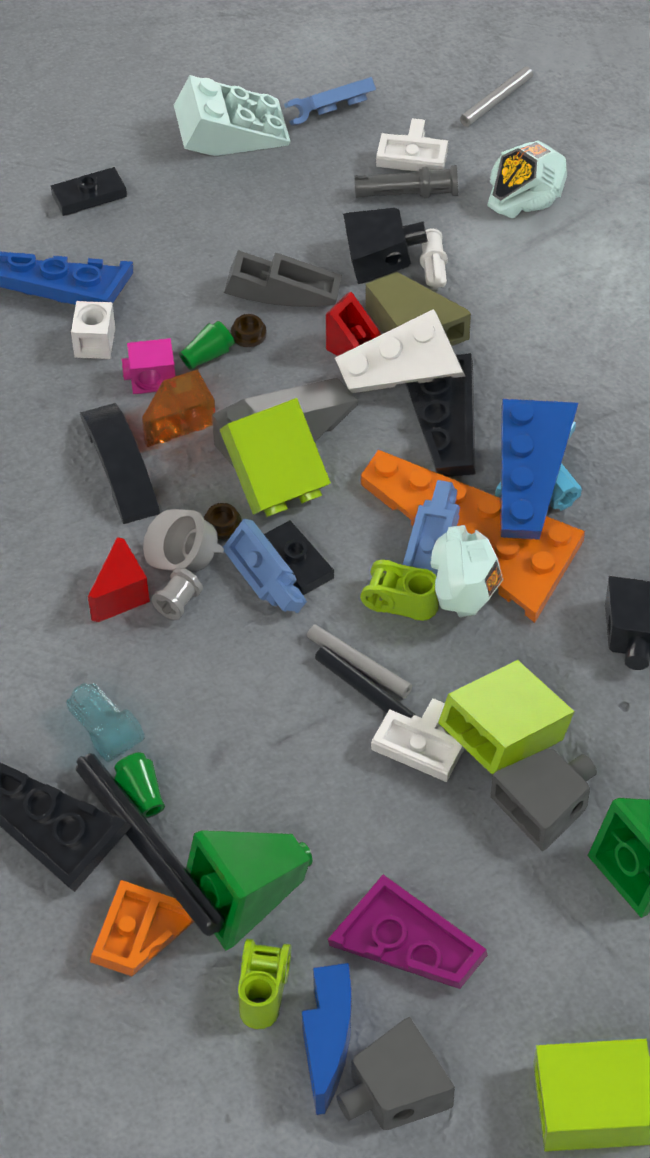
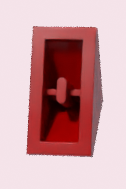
(348, 326)
(119, 584)

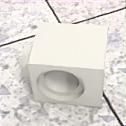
(93, 330)

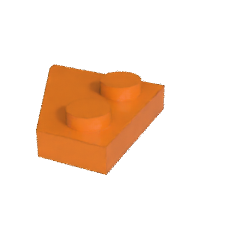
(138, 928)

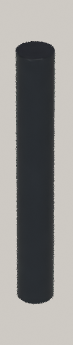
(360, 682)

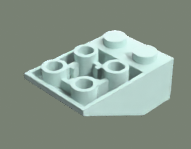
(228, 118)

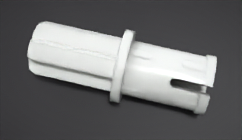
(434, 260)

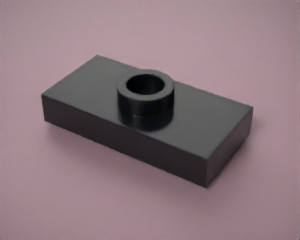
(88, 191)
(301, 556)

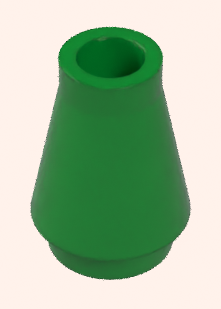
(209, 344)
(139, 781)

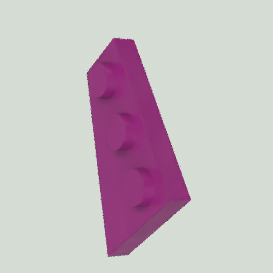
(407, 935)

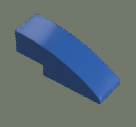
(328, 1032)

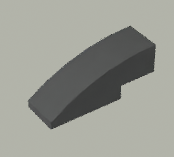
(281, 281)

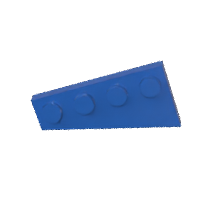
(63, 280)
(531, 457)

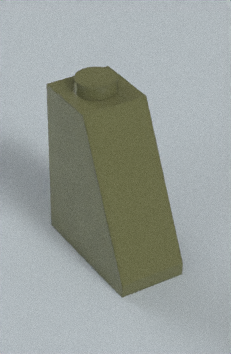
(400, 299)

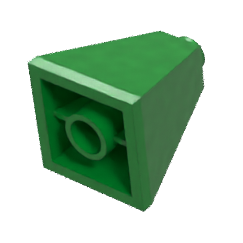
(624, 851)
(246, 875)

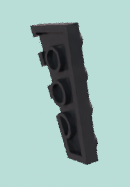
(447, 419)
(56, 828)

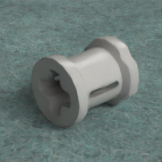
(177, 593)

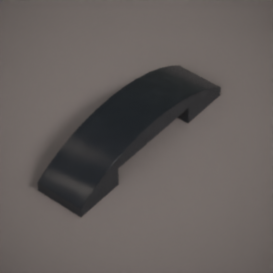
(121, 462)

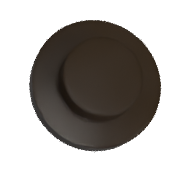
(248, 330)
(224, 519)

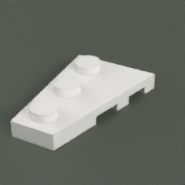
(402, 355)

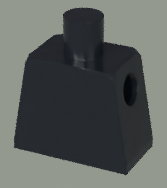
(380, 242)
(629, 620)

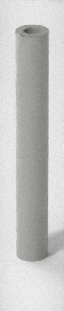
(496, 96)
(360, 661)

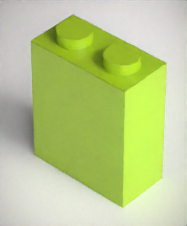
(275, 458)
(505, 716)
(593, 1094)

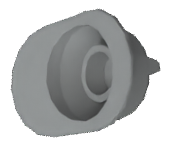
(180, 541)

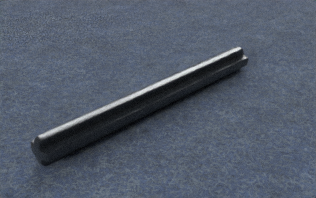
(151, 845)

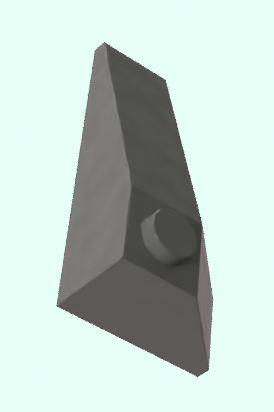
(322, 404)

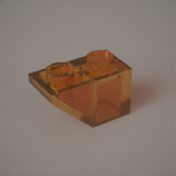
(178, 408)

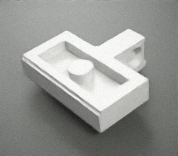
(411, 150)
(419, 742)

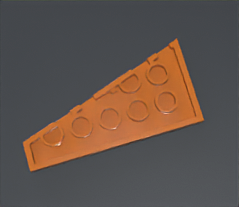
(527, 565)

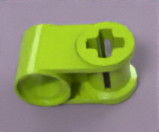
(404, 590)
(262, 976)

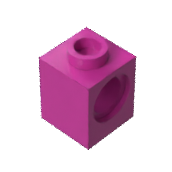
(148, 364)

